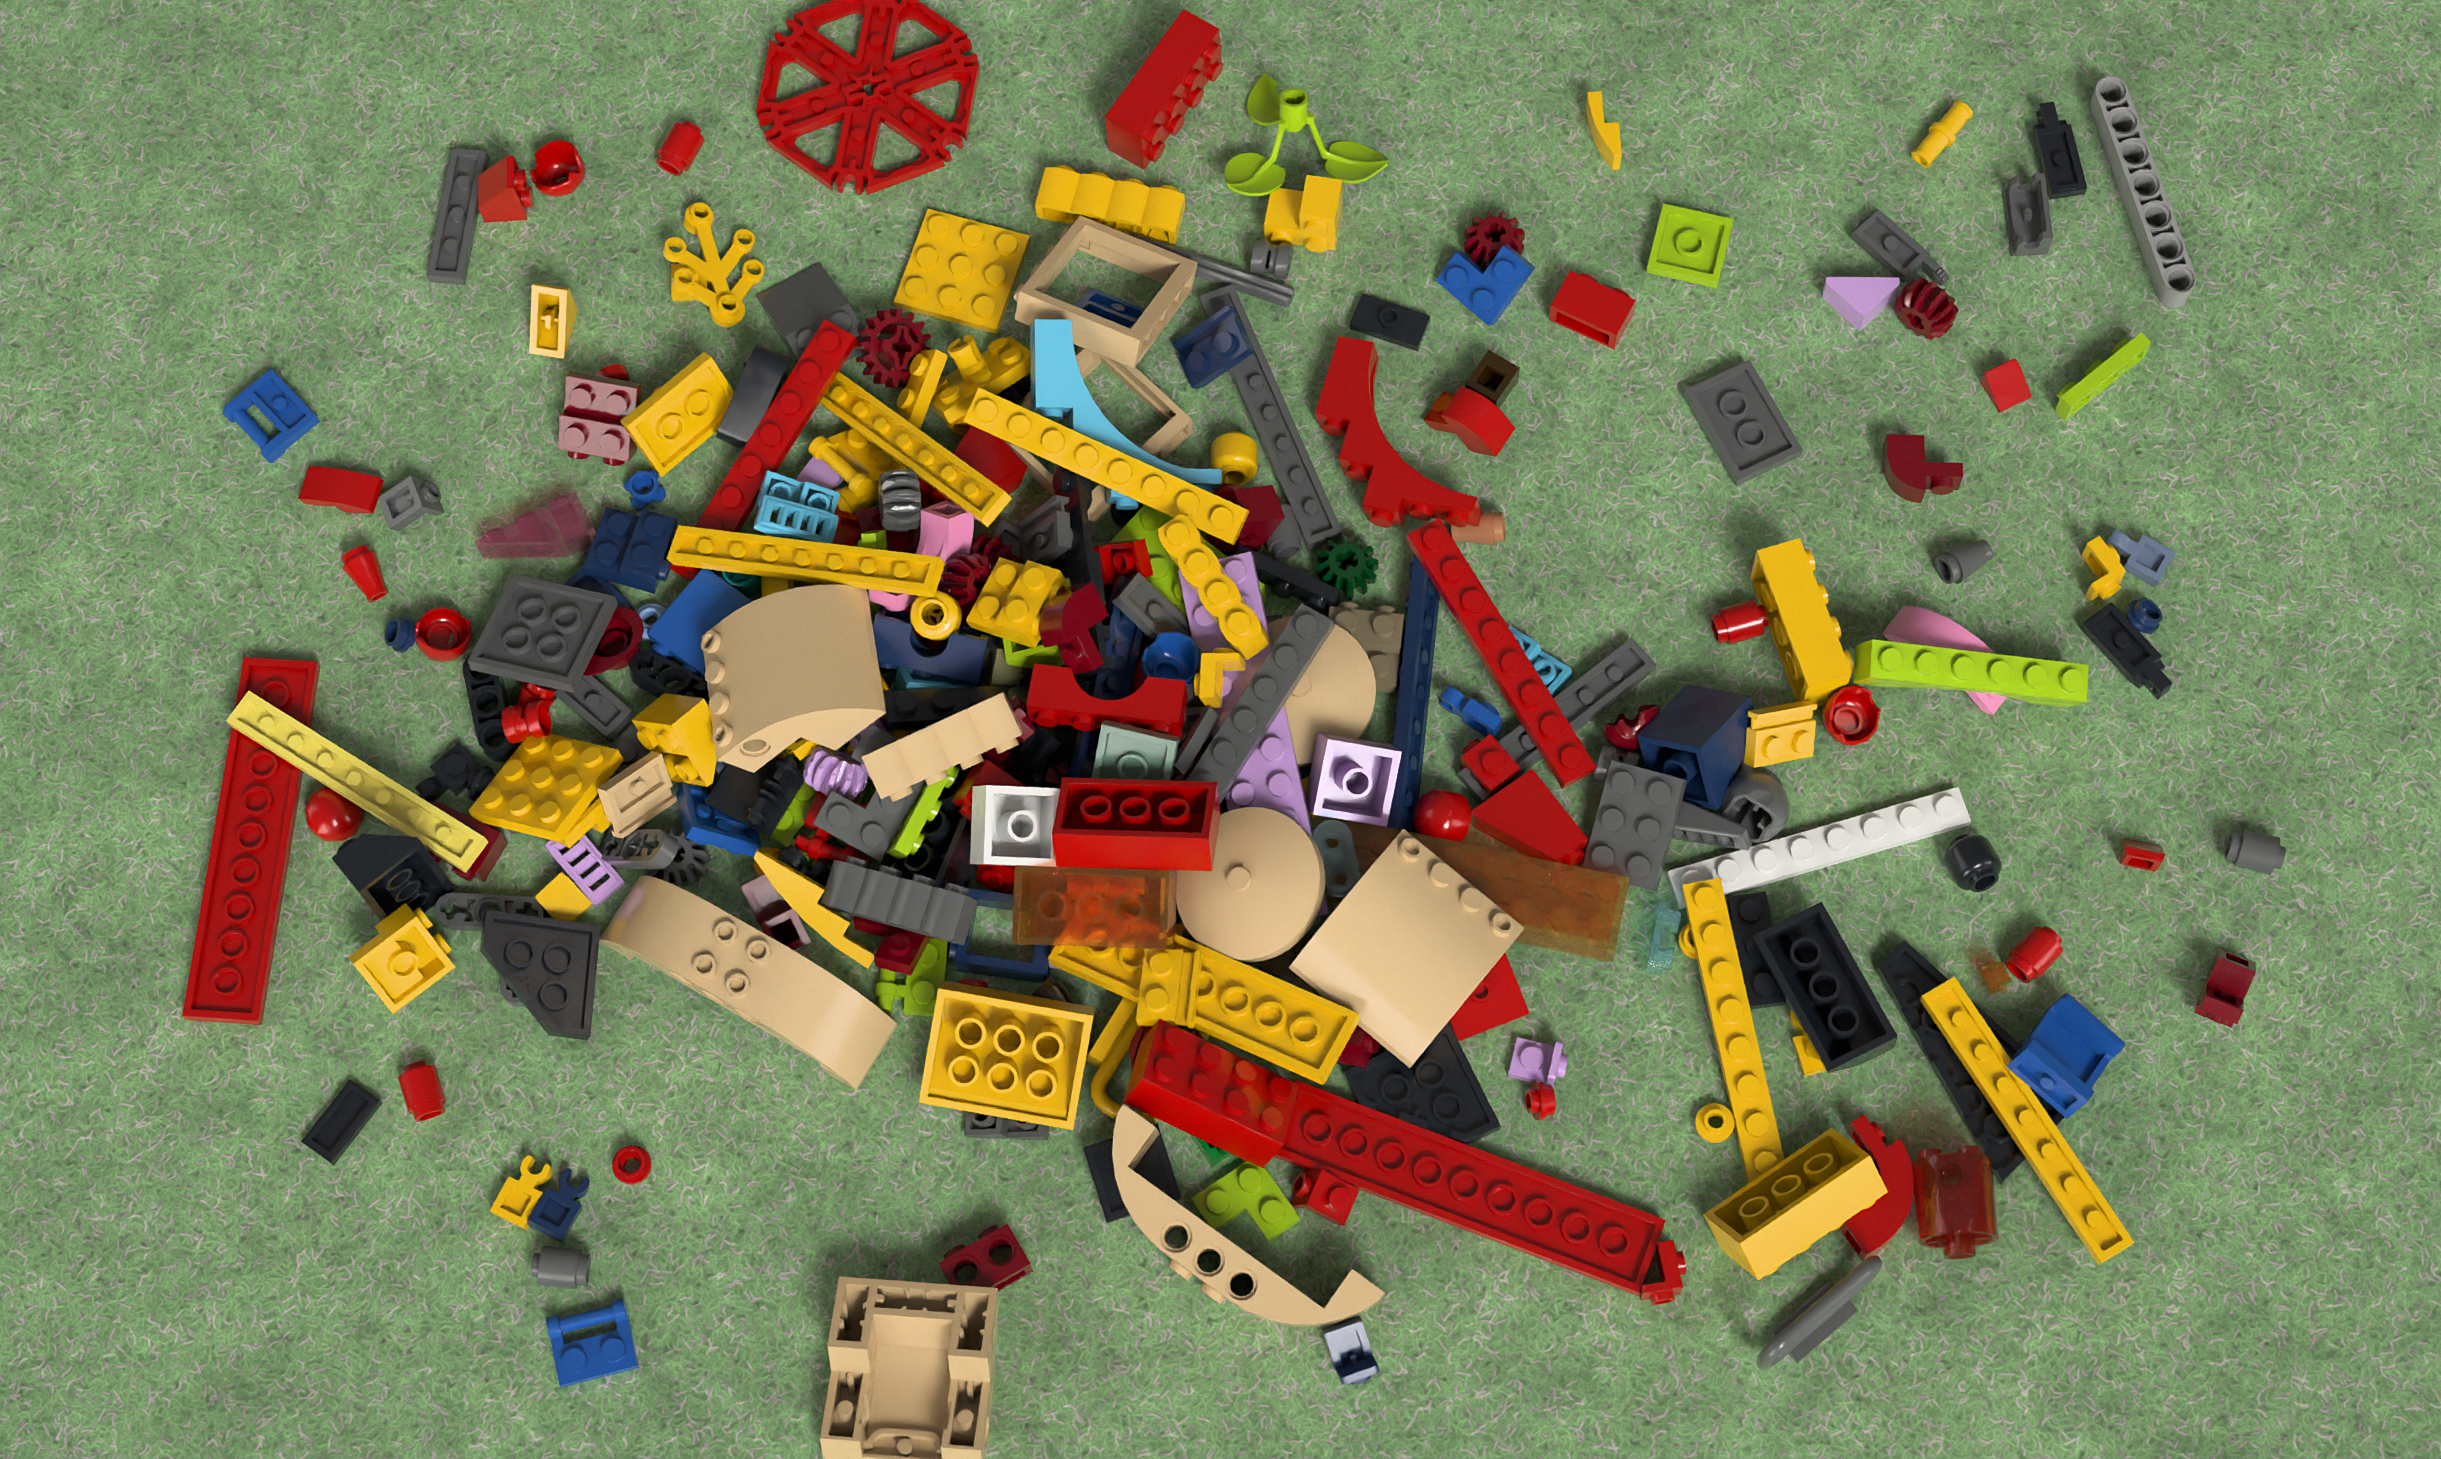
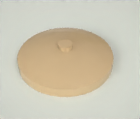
(1333, 693)
(1260, 889)

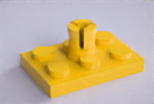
(992, 370)
(680, 414)

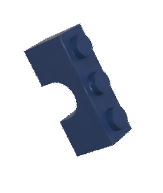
(959, 658)

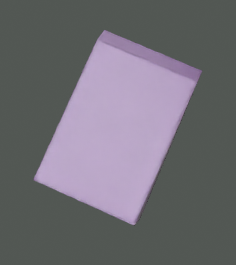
(1860, 297)

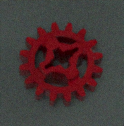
(895, 330)

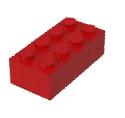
(1164, 90)
(1136, 824)
(1211, 1093)

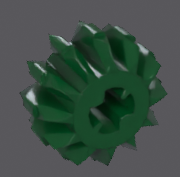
(1355, 576)

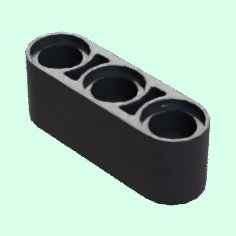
(753, 395)
(488, 724)

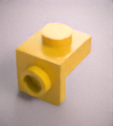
(2106, 566)
(1209, 682)

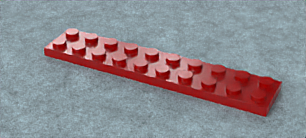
(249, 856)
(1471, 1189)

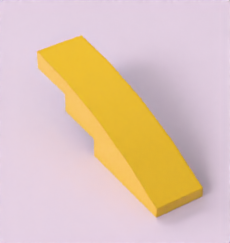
(803, 896)

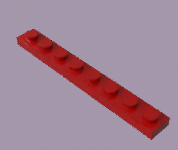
(776, 432)
(1501, 653)

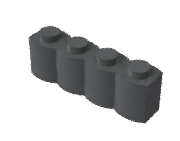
(899, 901)

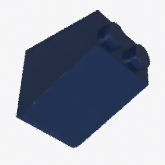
(1699, 740)

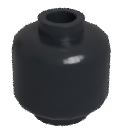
(1973, 863)

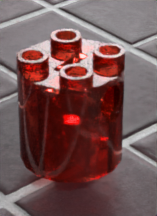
(1958, 1214)

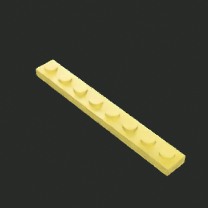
(357, 781)

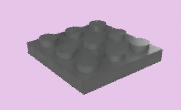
(543, 633)

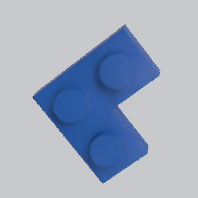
(1486, 291)
(708, 826)

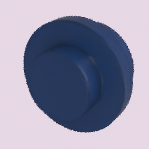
(2144, 615)
(400, 633)

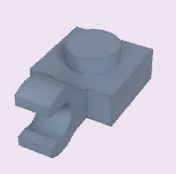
(2144, 558)

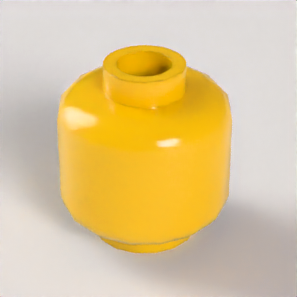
(1236, 457)
(923, 610)

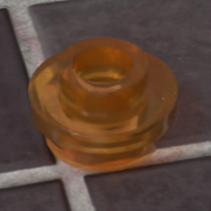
(1995, 976)

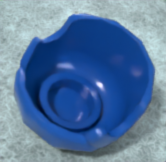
(1171, 657)

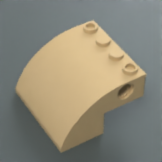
(792, 671)
(1406, 947)
(910, 1370)

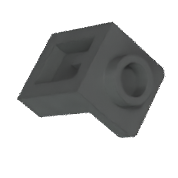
(410, 501)

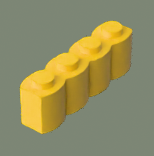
(1117, 204)
(1213, 586)

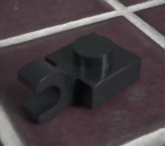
(450, 772)

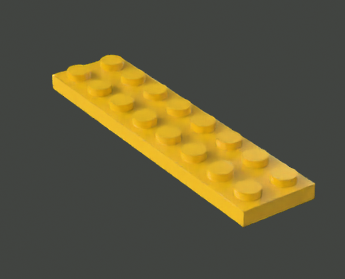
(1234, 1005)

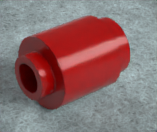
(680, 148)
(1739, 622)
(2034, 954)
(422, 1091)

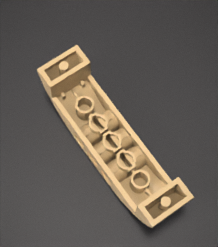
(751, 976)
(1160, 1215)

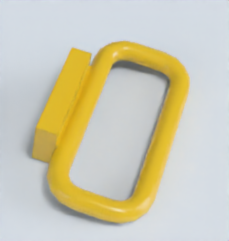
(1109, 1052)

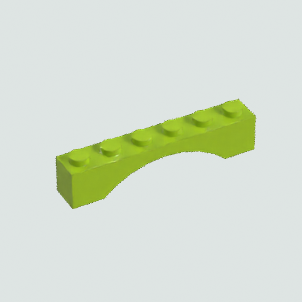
(1963, 670)

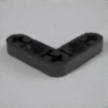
(665, 671)

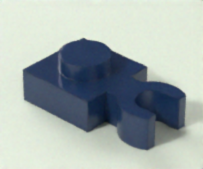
(558, 1210)

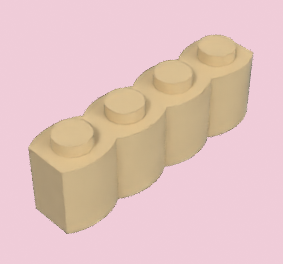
(943, 745)

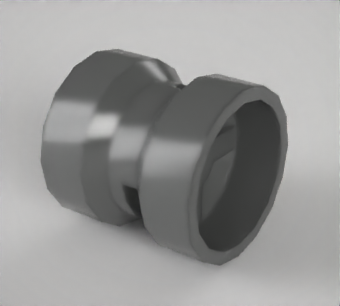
(1279, 261)
(1610, 753)

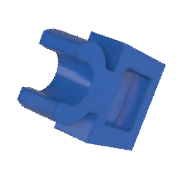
(1477, 715)

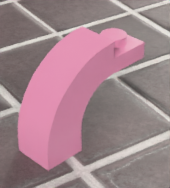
(943, 533)
(1929, 628)

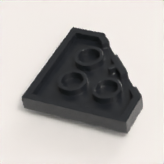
(547, 967)
(1433, 1093)

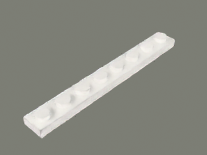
(1827, 844)

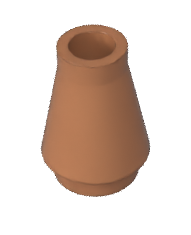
(1489, 532)

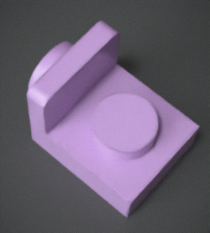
(1537, 1061)

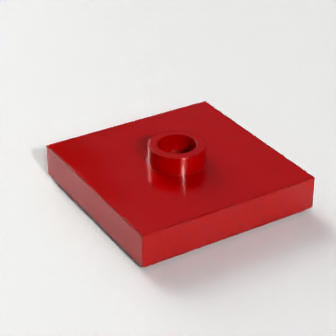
(1491, 1003)

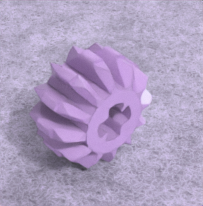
(836, 772)

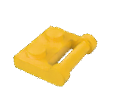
(854, 460)

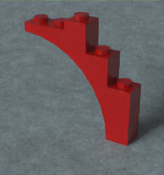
(1393, 485)

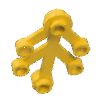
(712, 268)

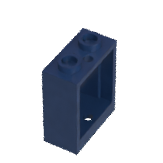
(1037, 971)

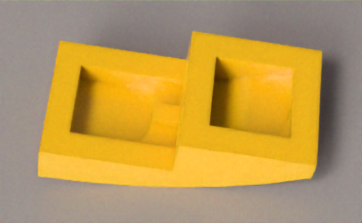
(1605, 135)

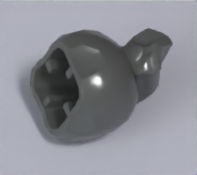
(1756, 802)

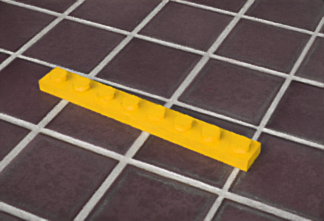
(915, 450)
(1105, 465)
(806, 561)
(1733, 1026)
(2027, 1121)

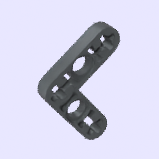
(640, 849)
(507, 903)

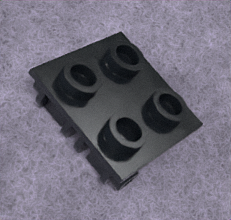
(757, 797)

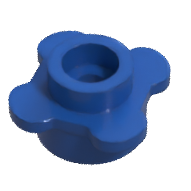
(640, 480)

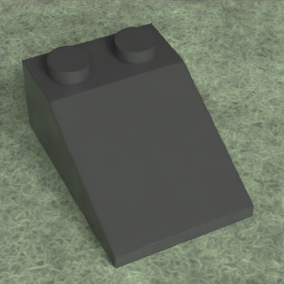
(801, 306)

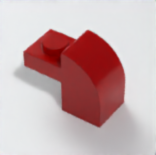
(1473, 419)

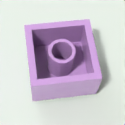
(1352, 779)

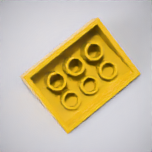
(1006, 1055)

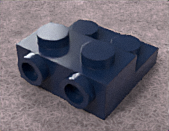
(632, 549)

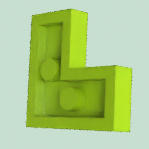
(1248, 1190)

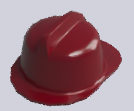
(618, 642)

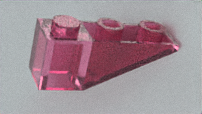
(547, 533)

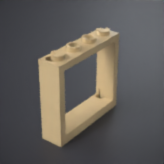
(1123, 250)
(1160, 445)

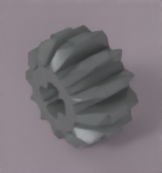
(899, 500)
(692, 862)

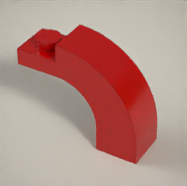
(1877, 1225)

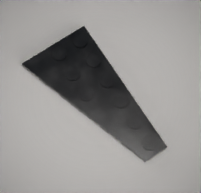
(1080, 561)
(1908, 978)

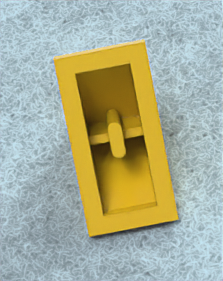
(551, 320)

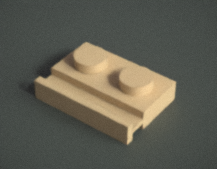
(637, 794)

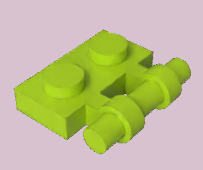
(920, 987)

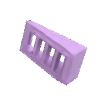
(603, 891)

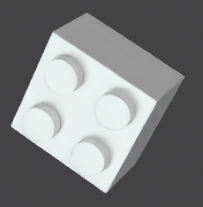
(1013, 825)

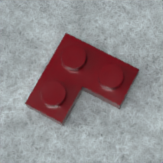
(898, 950)

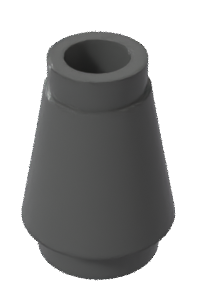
(1962, 561)

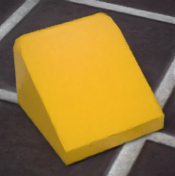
(563, 899)

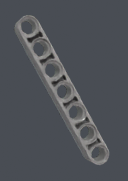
(2142, 207)

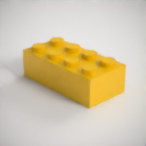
(1800, 621)
(1795, 1203)

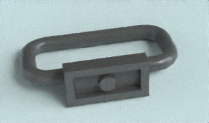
(1818, 1316)

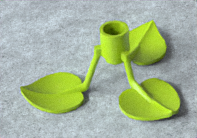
(1255, 176)

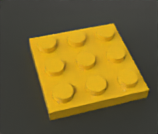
(962, 271)
(546, 786)

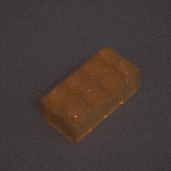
(1094, 907)

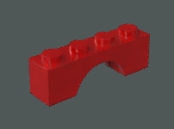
(1058, 699)

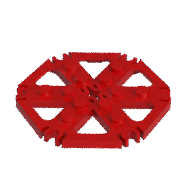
(846, 100)

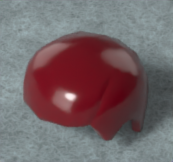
(1625, 731)

